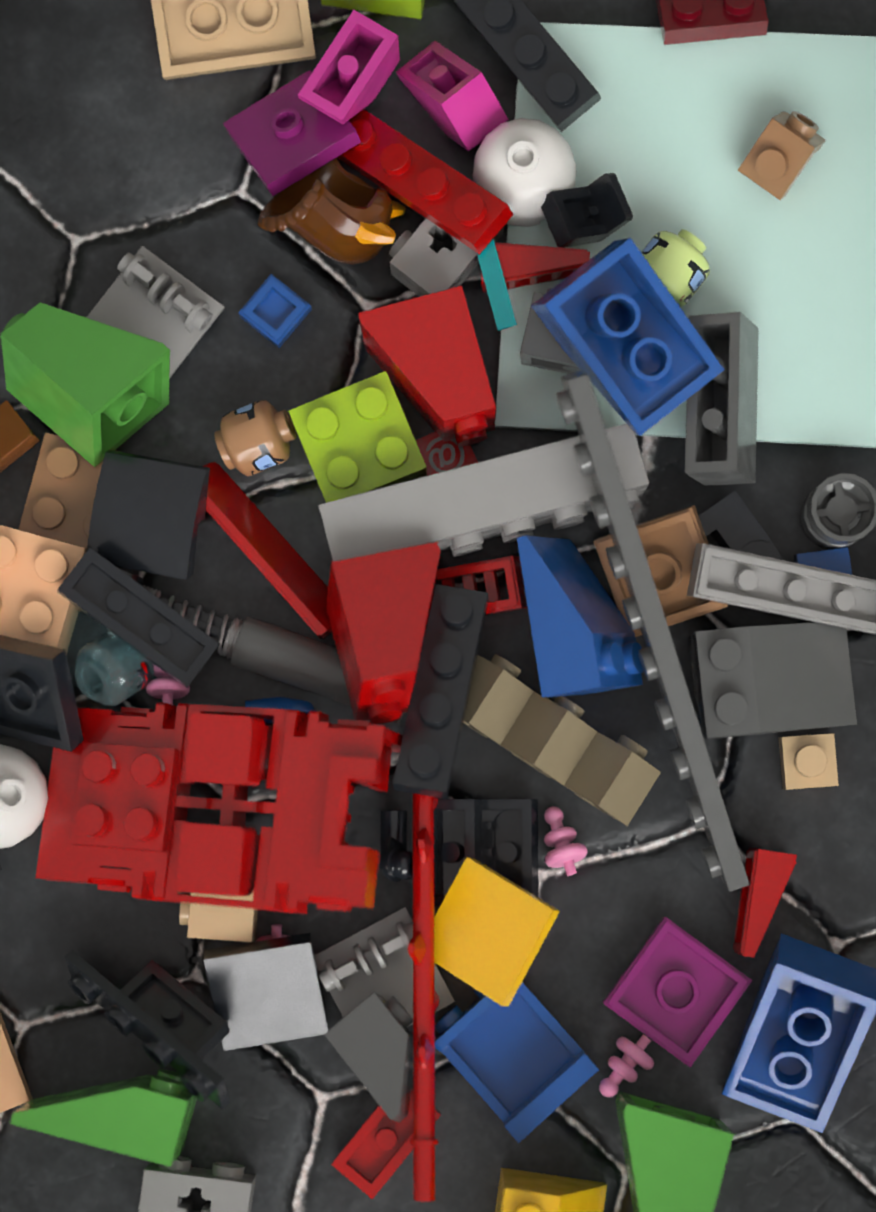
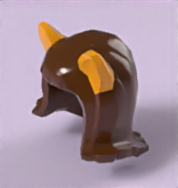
(335, 214)

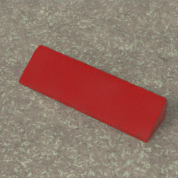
(268, 550)

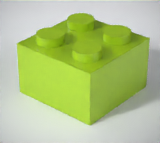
(358, 439)

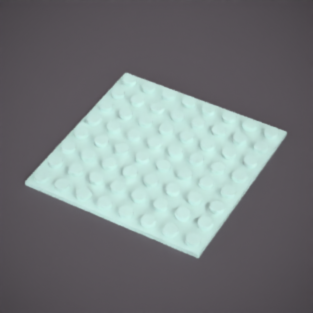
(797, 266)

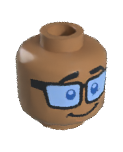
(255, 438)

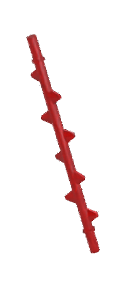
(424, 998)

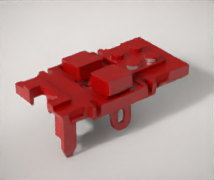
(127, 803)

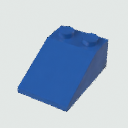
(628, 335)
(574, 624)
(802, 1033)

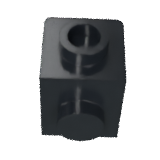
(587, 212)

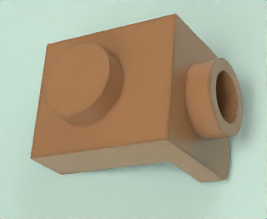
(782, 152)

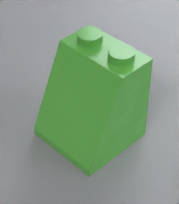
(84, 377)
(671, 1155)

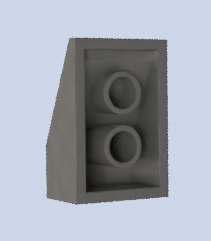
(771, 679)

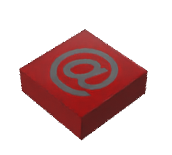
(444, 455)

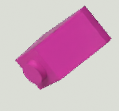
(352, 69)
(453, 95)

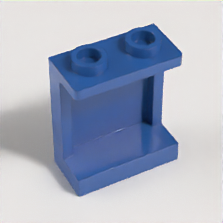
(514, 1057)

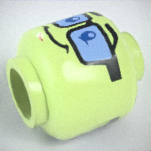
(678, 263)

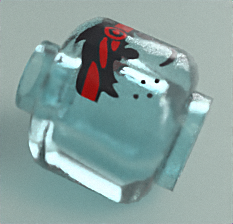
(111, 670)

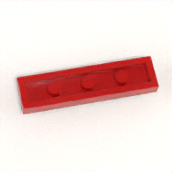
(425, 183)

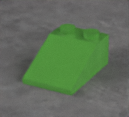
(130, 1116)

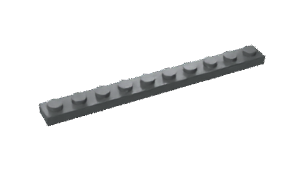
(645, 612)

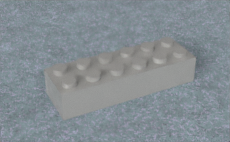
(479, 501)

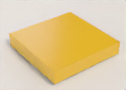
(490, 931)

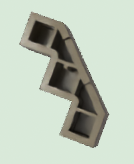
(557, 741)

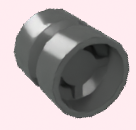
(839, 511)

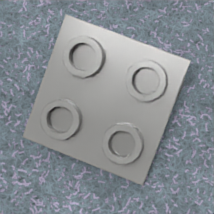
(158, 305)
(377, 963)

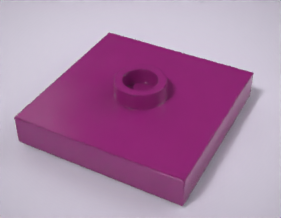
(288, 137)
(677, 991)

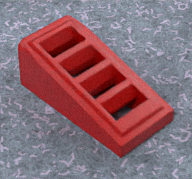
(536, 264)
(488, 568)
(767, 878)

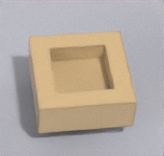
(808, 761)

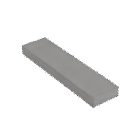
(783, 588)

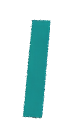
(496, 287)

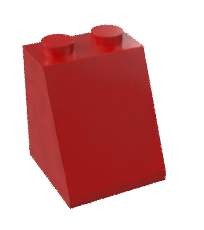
(434, 362)
(379, 624)

